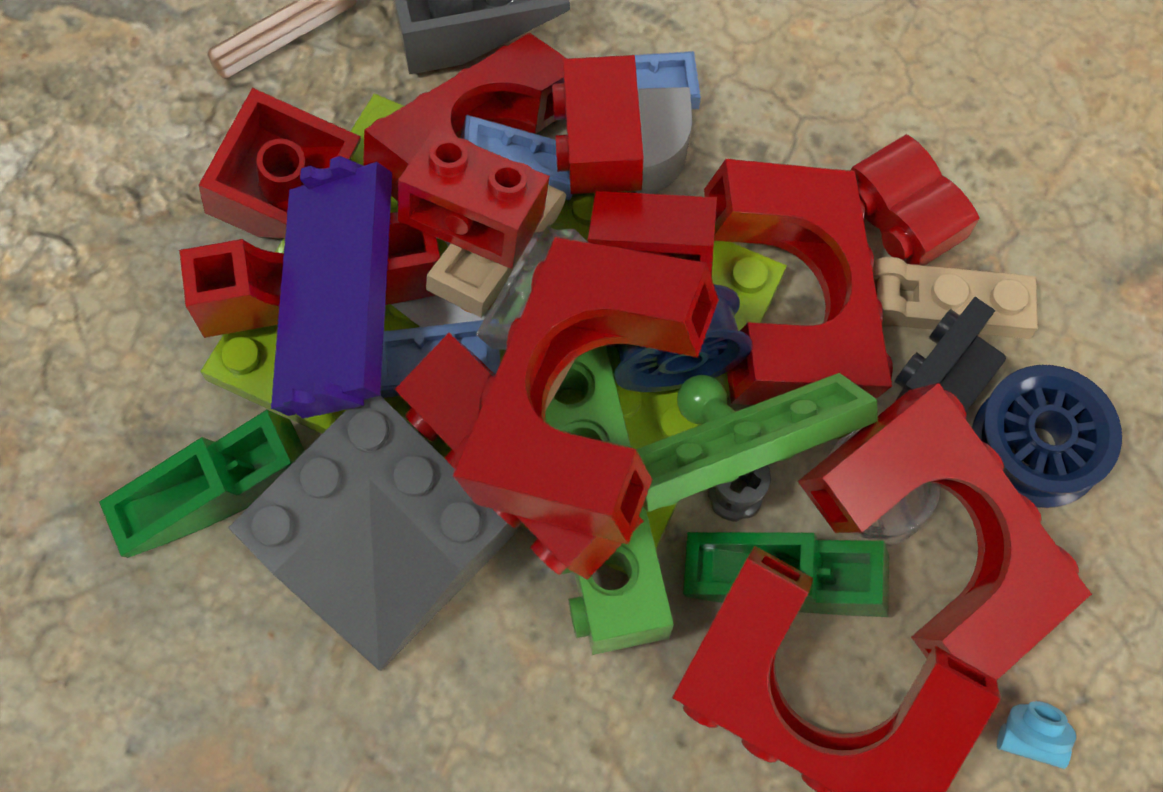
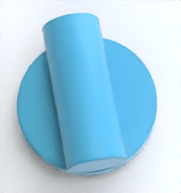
(1038, 734)

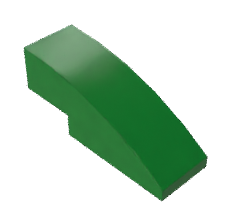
(201, 484)
(847, 574)

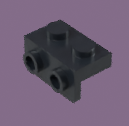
(960, 359)

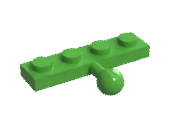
(747, 439)

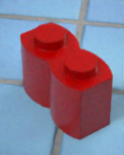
(913, 202)

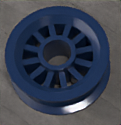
(658, 370)
(1082, 450)

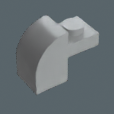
(665, 135)

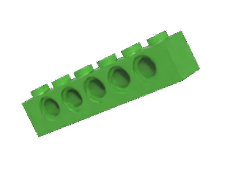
(641, 608)

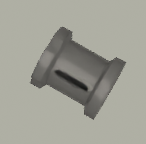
(743, 504)

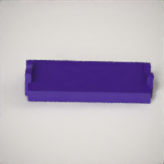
(333, 289)

